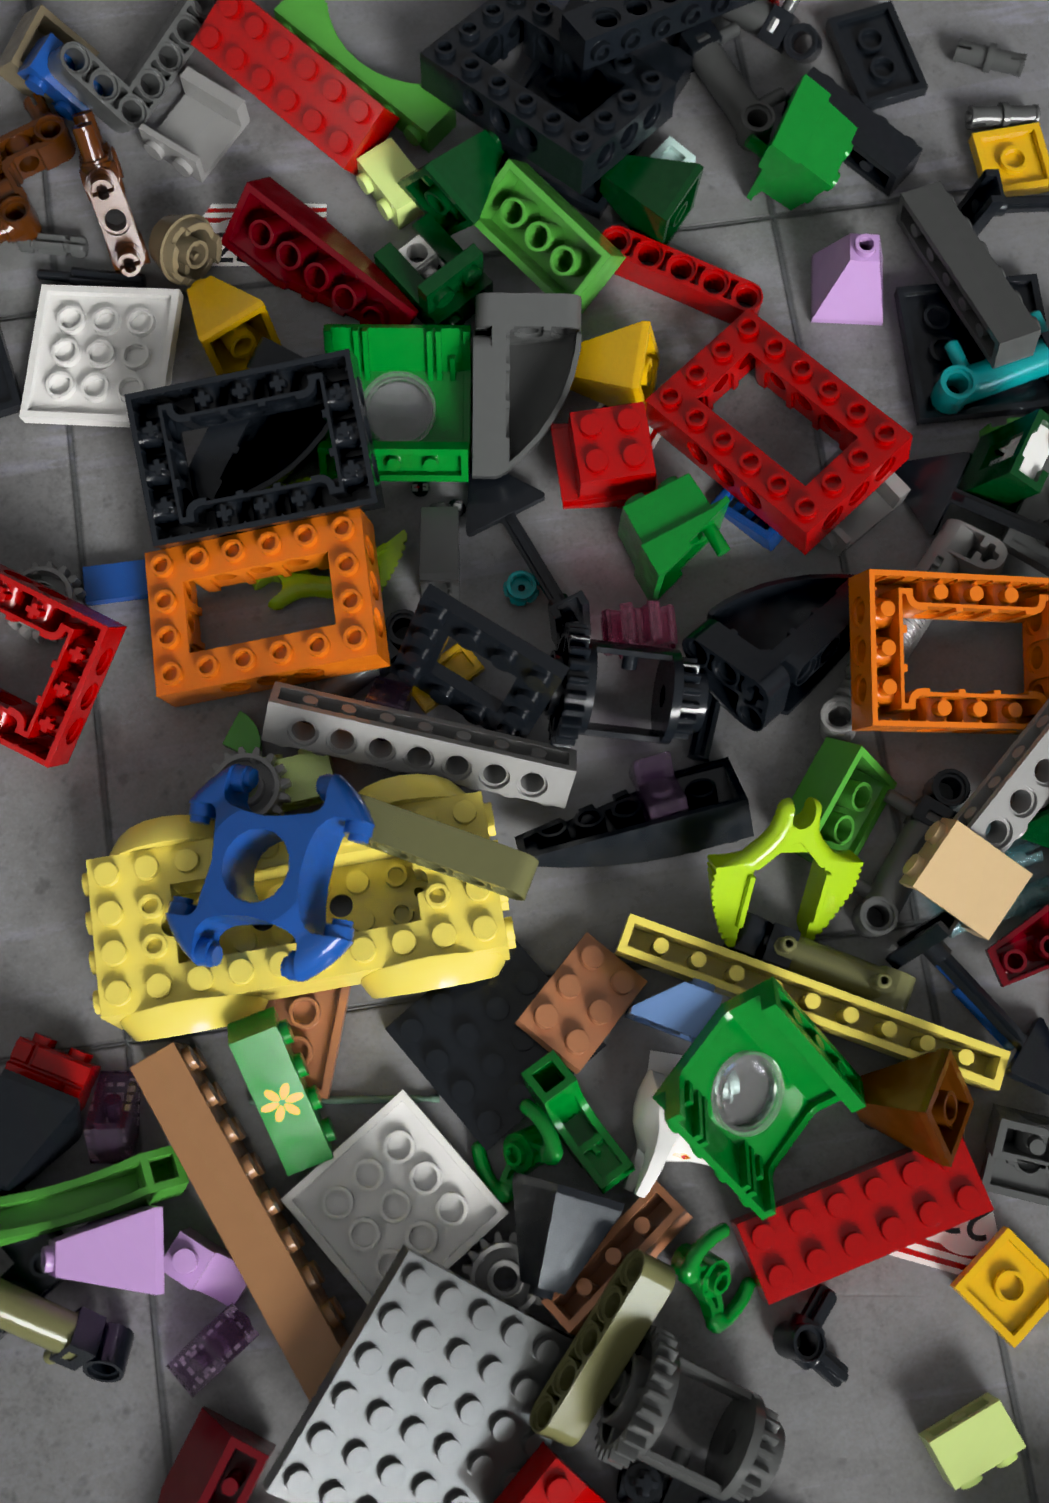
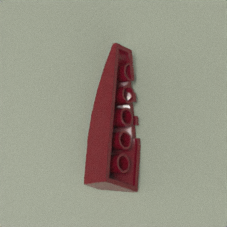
(311, 257)

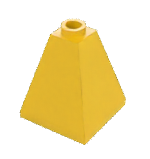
(228, 323)
(618, 366)

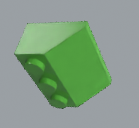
(850, 792)

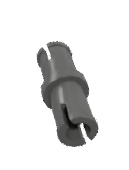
(989, 57)
(1001, 115)

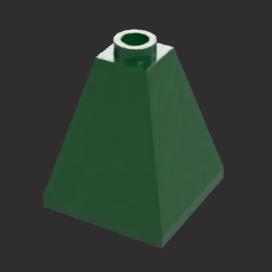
(457, 182)
(652, 194)

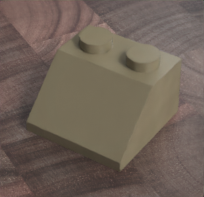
(32, 27)

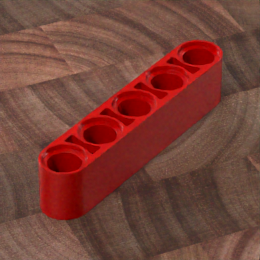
(698, 276)

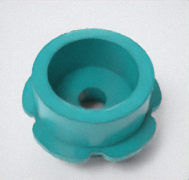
(517, 579)

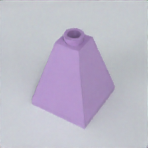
(848, 281)
(112, 1252)

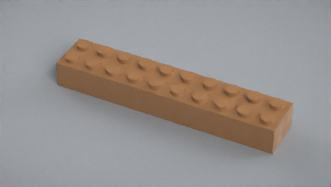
(244, 1210)

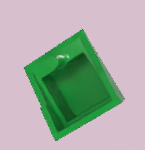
(804, 149)
(668, 531)

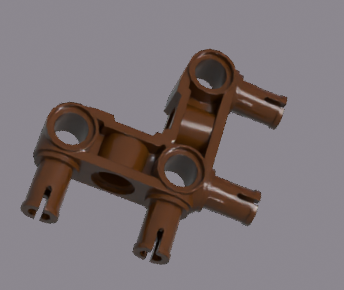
(23, 153)
(105, 190)

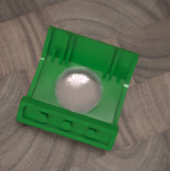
(414, 398)
(754, 1088)

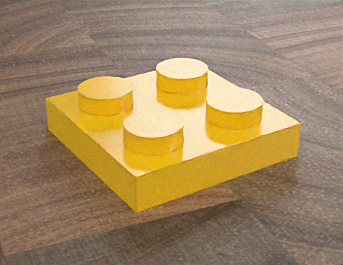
(1018, 155)
(1006, 1286)

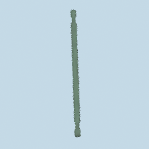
(376, 1099)

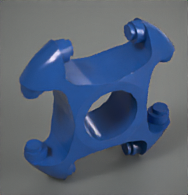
(239, 842)

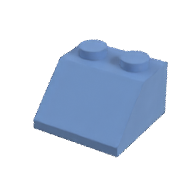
(679, 1010)

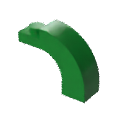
(578, 1127)

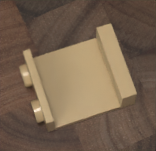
(965, 876)

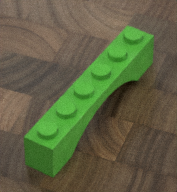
(422, 116)
(112, 1190)

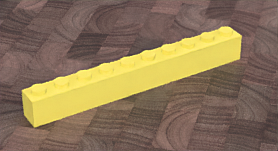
(827, 1007)

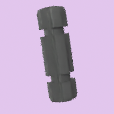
(56, 245)

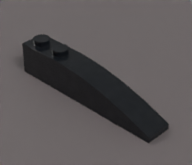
(626, 835)

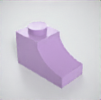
(204, 1267)

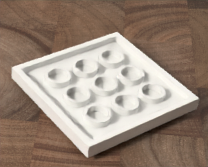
(95, 349)
(393, 1189)

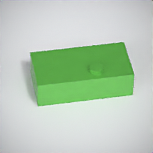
(546, 235)

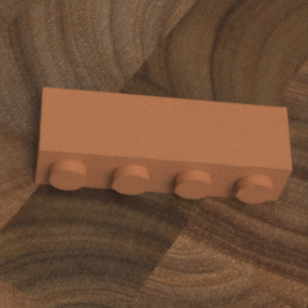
(645, 1226)

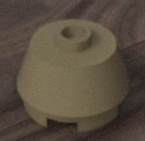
(184, 247)

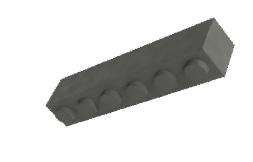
(968, 275)

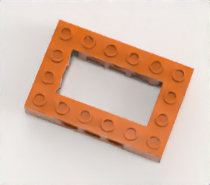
(876, 615)
(355, 644)

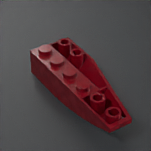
(216, 1463)

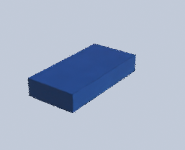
(115, 582)

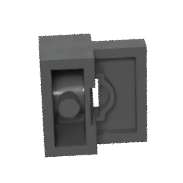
(1017, 1155)

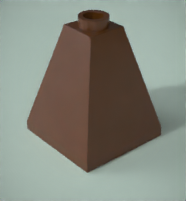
(920, 1104)

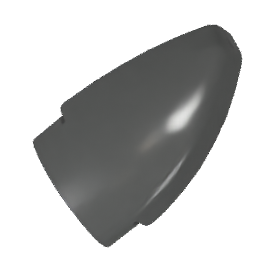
(521, 373)

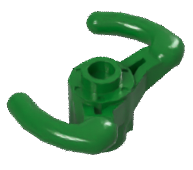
(522, 1151)
(710, 1277)

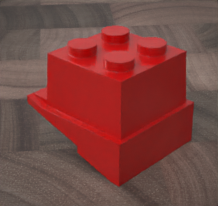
(604, 456)

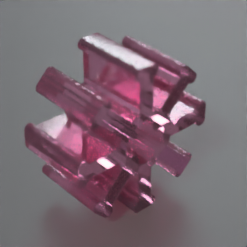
(640, 626)

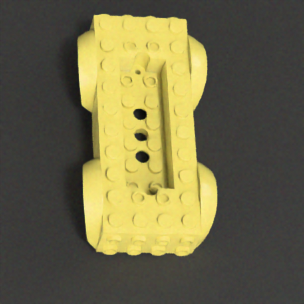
(409, 921)

